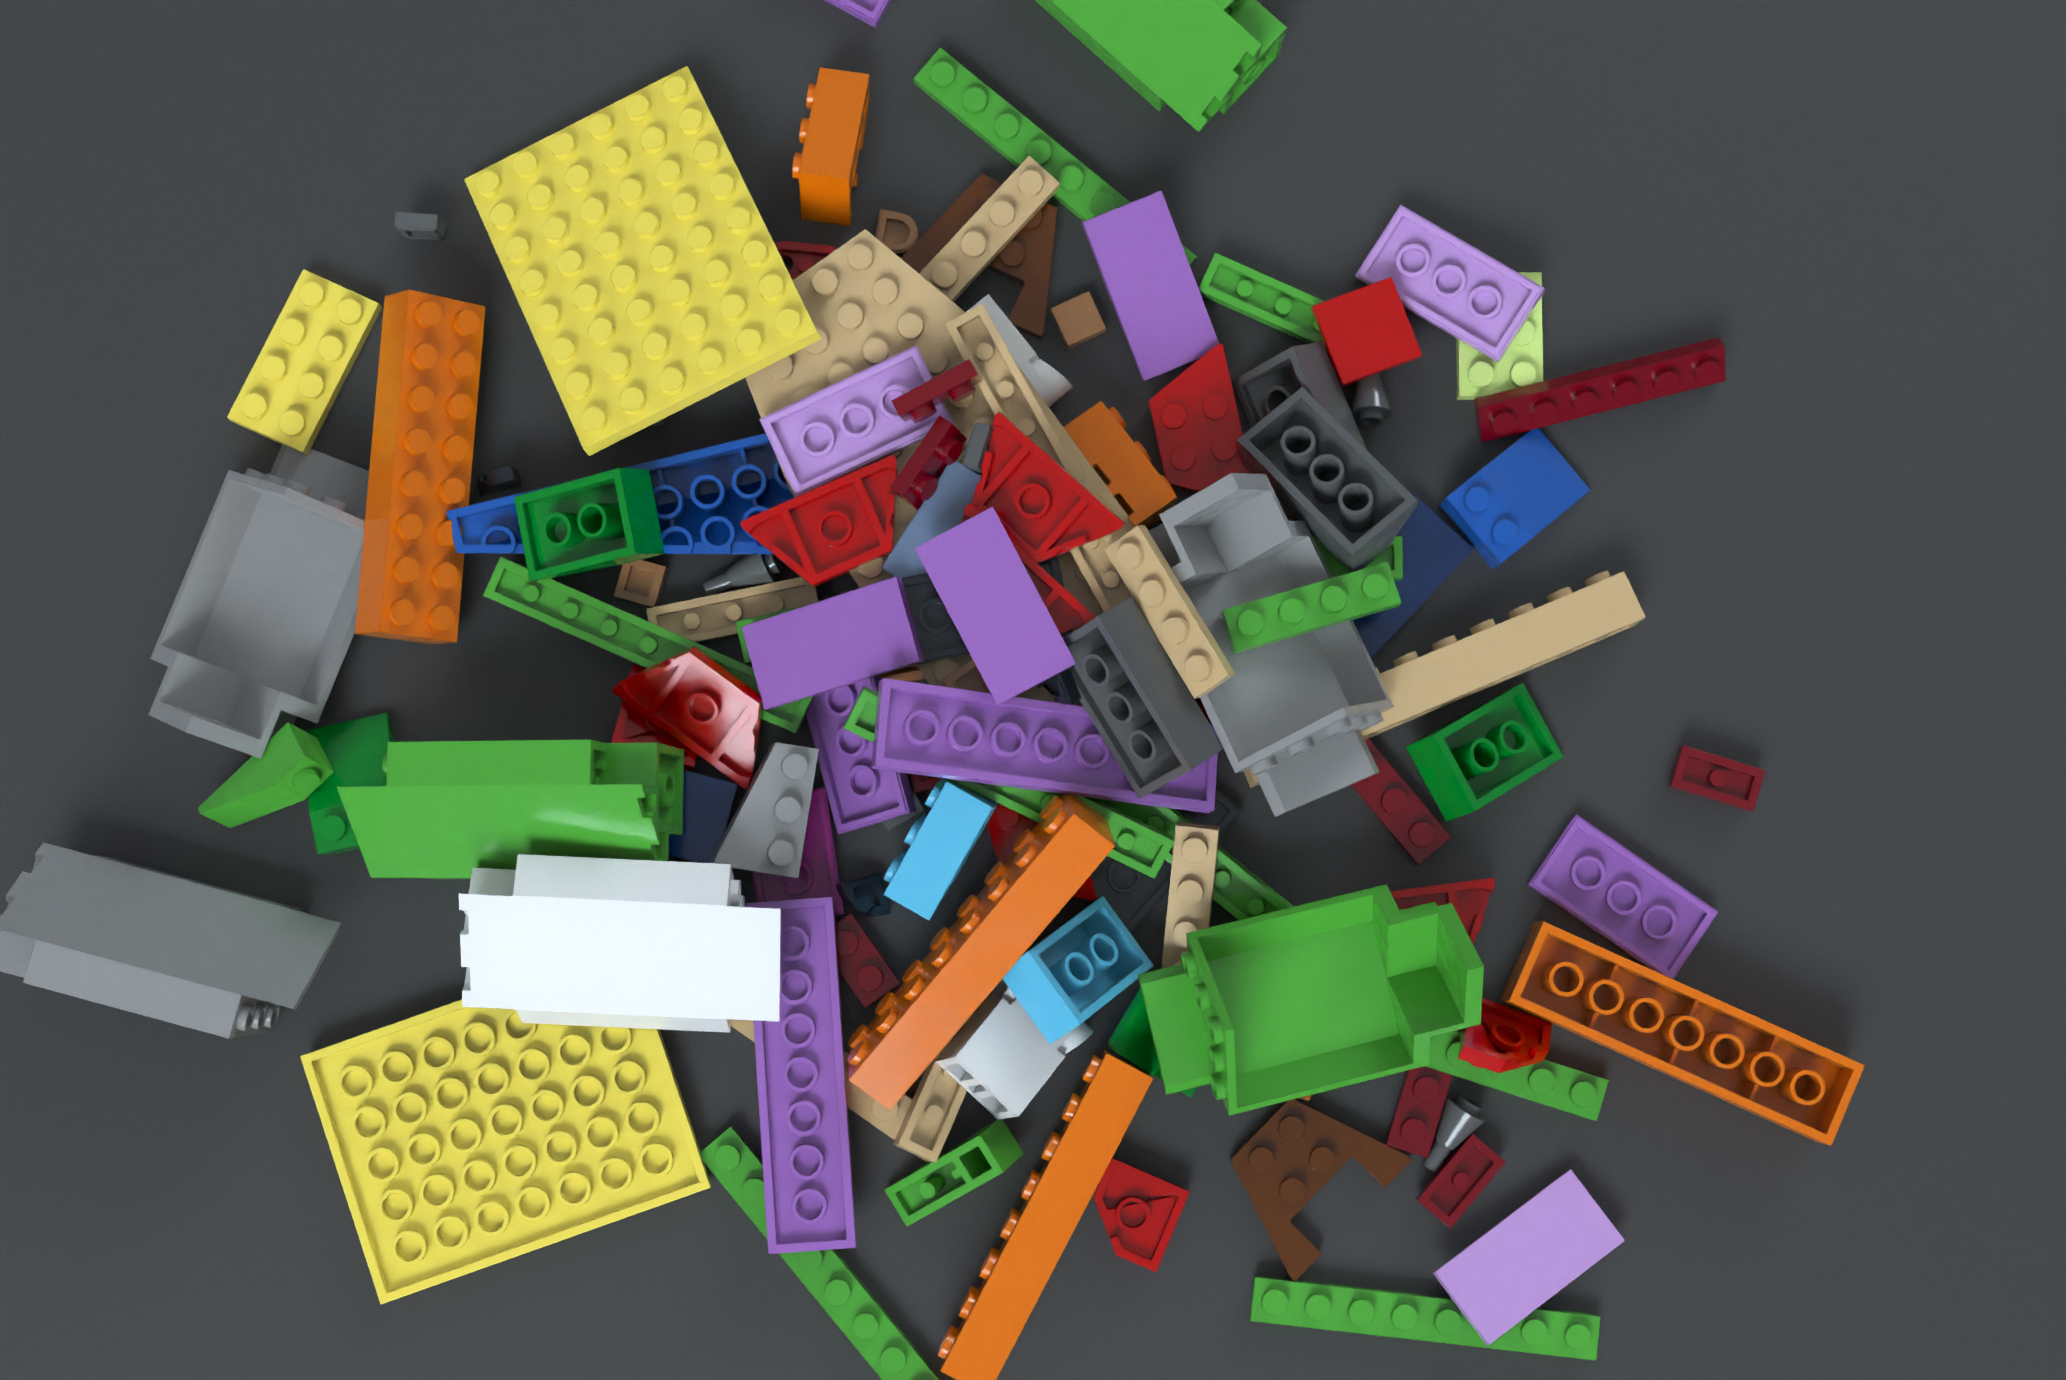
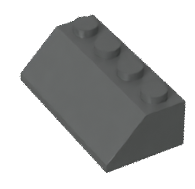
(1281, 376)
(1327, 480)
(1138, 699)

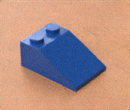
(1514, 497)

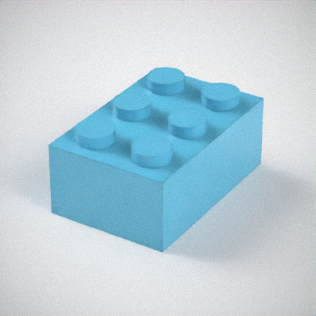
(938, 847)
(1076, 970)

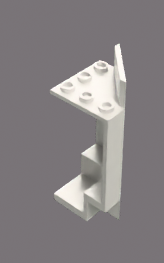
(619, 944)

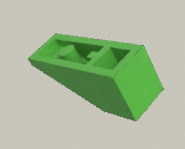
(283, 776)
(955, 1172)

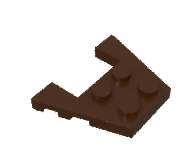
(1024, 258)
(1292, 1161)

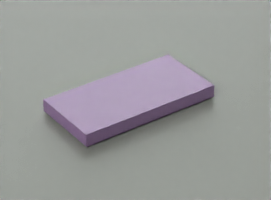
(1451, 283)
(849, 423)
(1528, 1257)

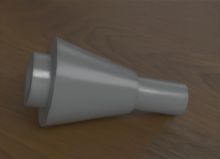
(1370, 402)
(746, 572)
(1458, 1121)

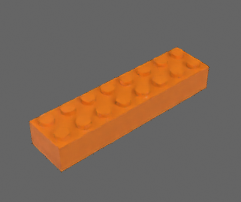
(419, 467)
(978, 948)
(1682, 1032)
(1046, 1221)

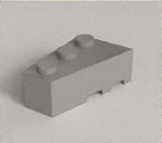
(773, 815)

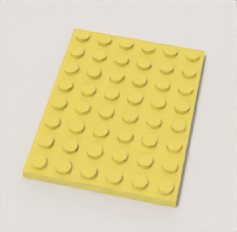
(640, 261)
(497, 1137)

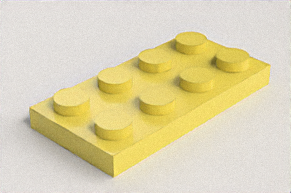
(304, 362)

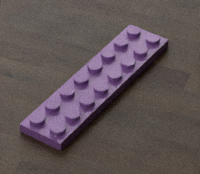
(1014, 745)
(805, 1090)

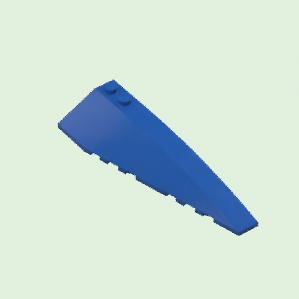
(696, 499)

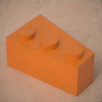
(831, 145)
(1122, 464)

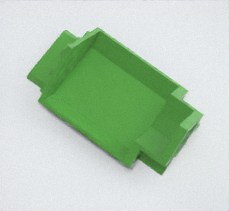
(1178, 51)
(490, 800)
(1312, 998)

